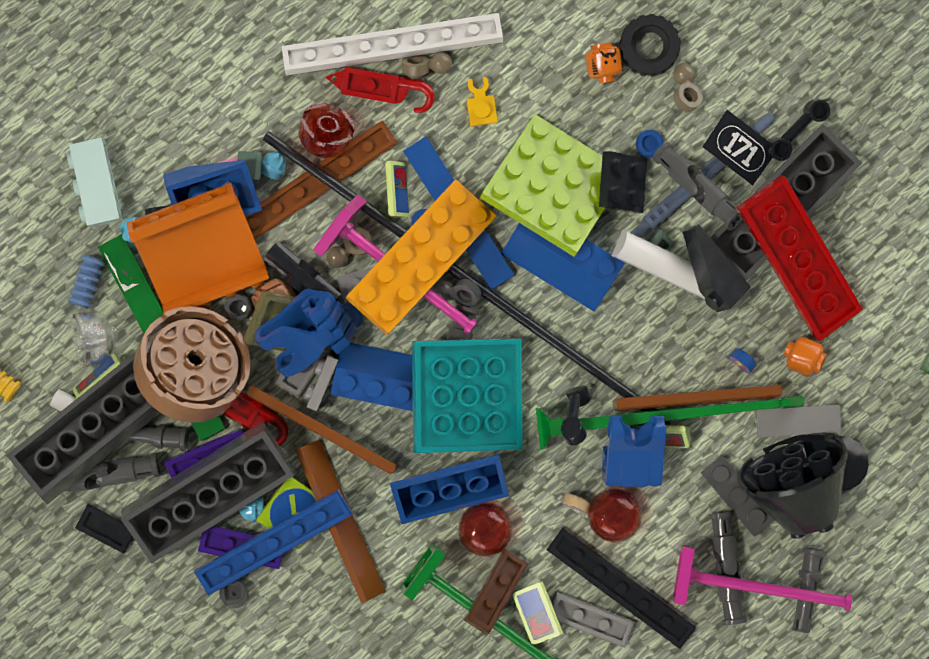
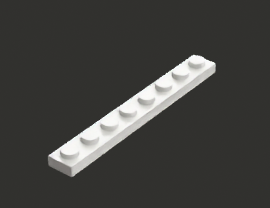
(392, 44)

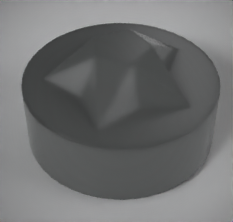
(234, 594)

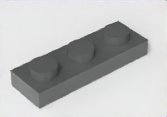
(725, 483)

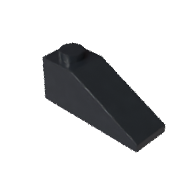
(714, 273)

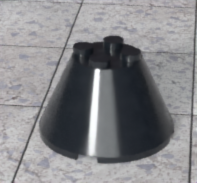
(798, 482)

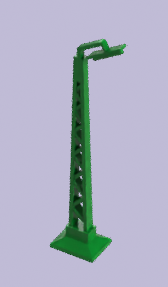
(552, 427)

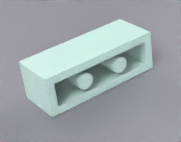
(94, 183)

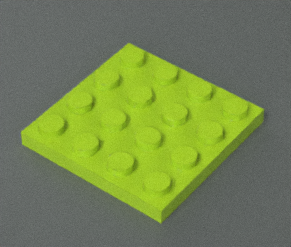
(549, 185)

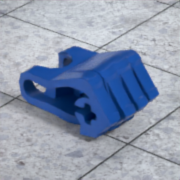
(306, 329)
(634, 454)

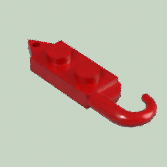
(380, 86)
(250, 413)

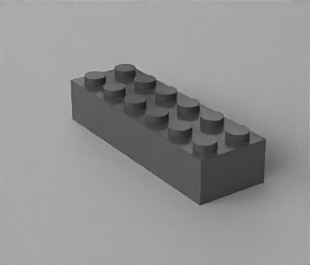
(814, 175)
(83, 433)
(207, 492)

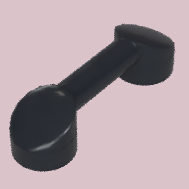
(814, 110)
(572, 427)

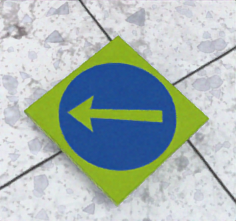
(286, 501)

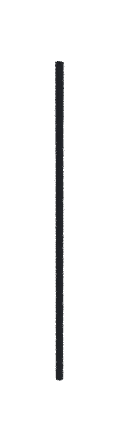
(458, 272)

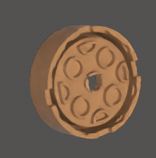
(172, 381)

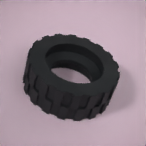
(656, 25)

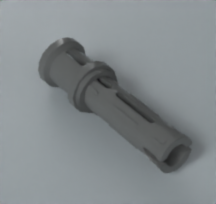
(163, 436)
(810, 576)

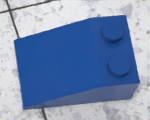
(202, 178)

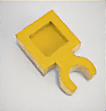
(481, 107)

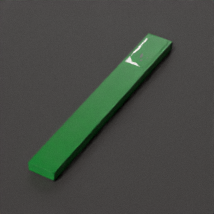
(143, 304)

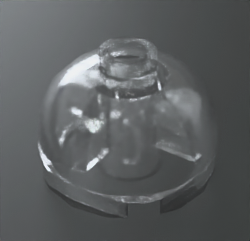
(93, 338)

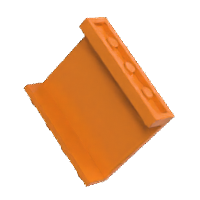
(199, 249)

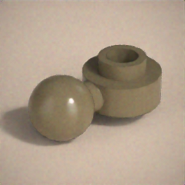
(420, 65)
(684, 75)
(338, 256)

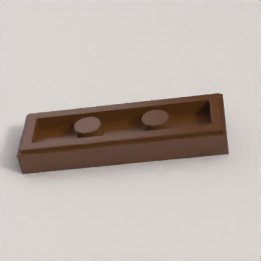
(496, 592)

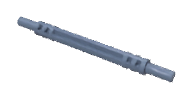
(680, 195)

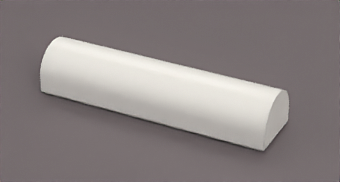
(656, 262)

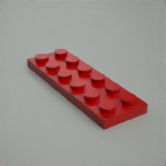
(799, 257)

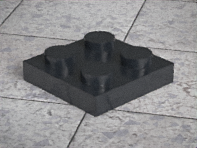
(622, 182)

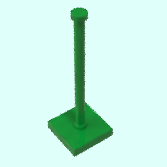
(425, 572)

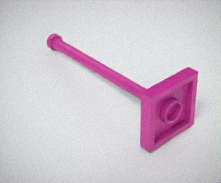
(343, 228)
(687, 576)

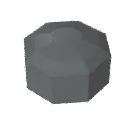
(238, 307)

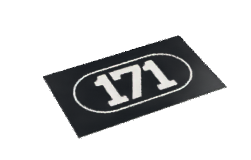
(738, 147)

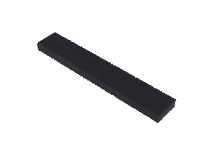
(621, 588)

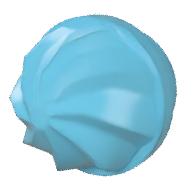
(273, 165)
(253, 509)

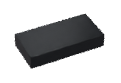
(104, 528)

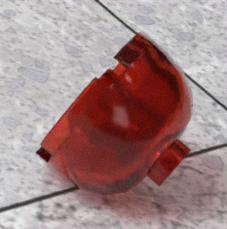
(325, 130)
(614, 515)
(485, 529)

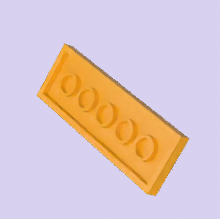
(421, 257)

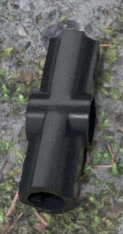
(296, 271)

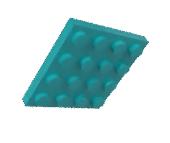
(467, 395)

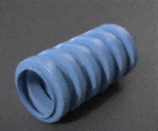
(86, 281)

